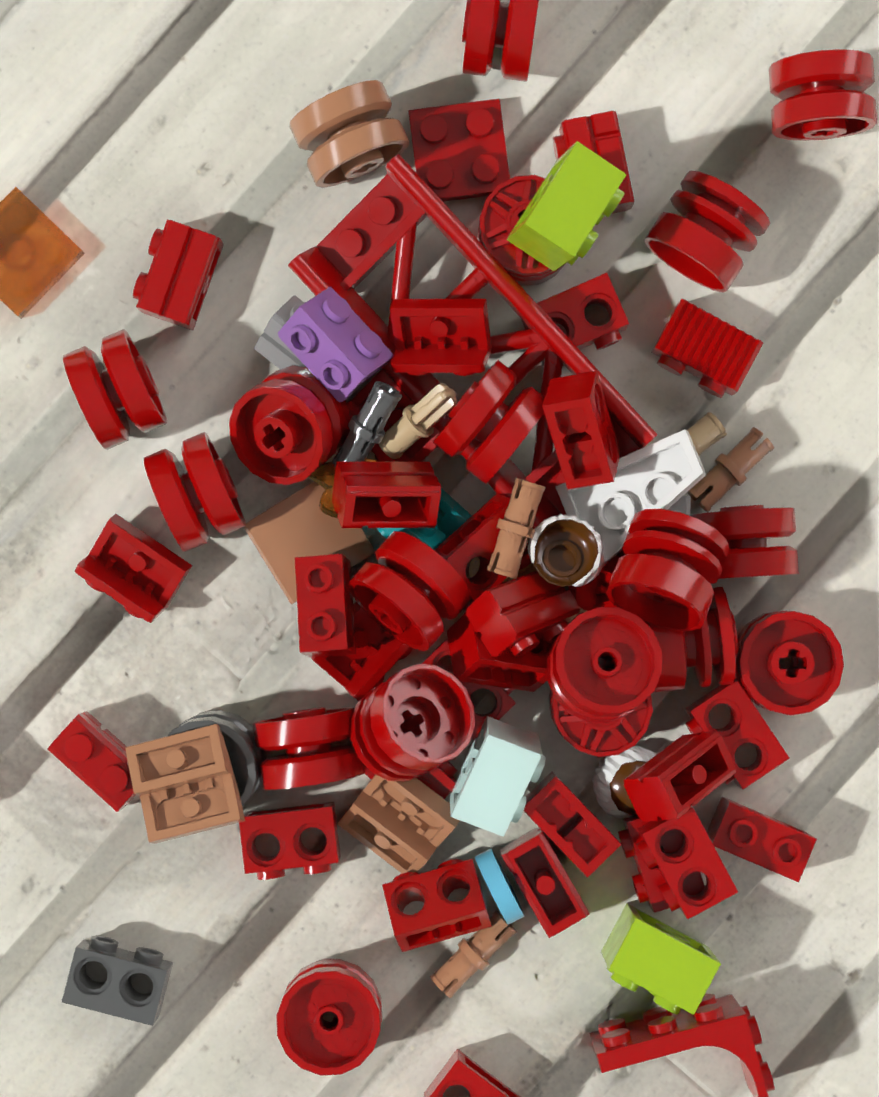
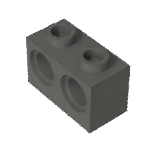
(116, 994)

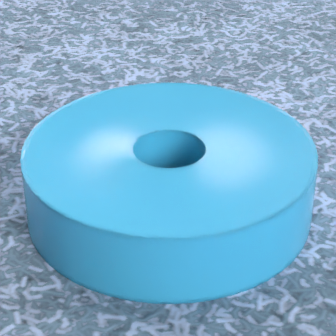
(499, 886)

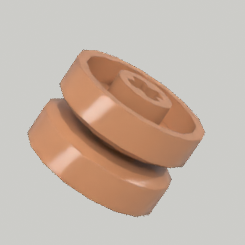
(348, 133)

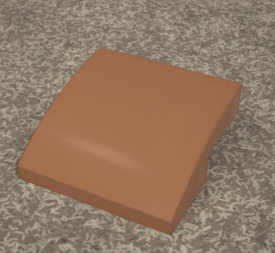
(300, 530)
(185, 784)
(399, 821)

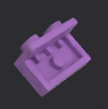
(334, 343)

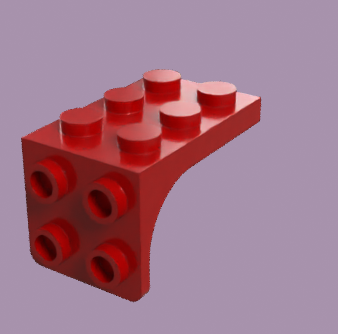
(661, 1033)

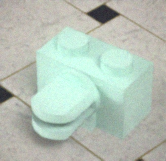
(496, 777)

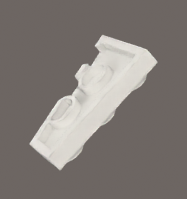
(643, 480)

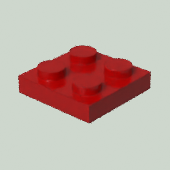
(460, 148)

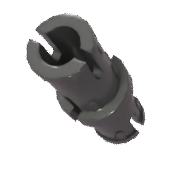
(369, 424)

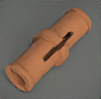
(730, 469)
(516, 528)
(472, 955)

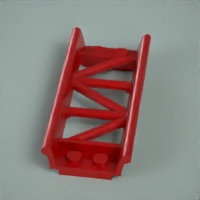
(389, 221)

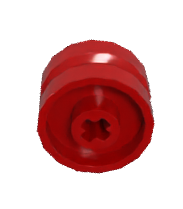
(500, 26)
(822, 95)
(108, 392)
(489, 420)
(288, 426)
(189, 494)
(747, 537)
(410, 590)
(629, 651)
(814, 665)
(309, 754)
(325, 1045)

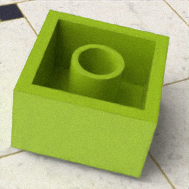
(567, 207)
(660, 960)

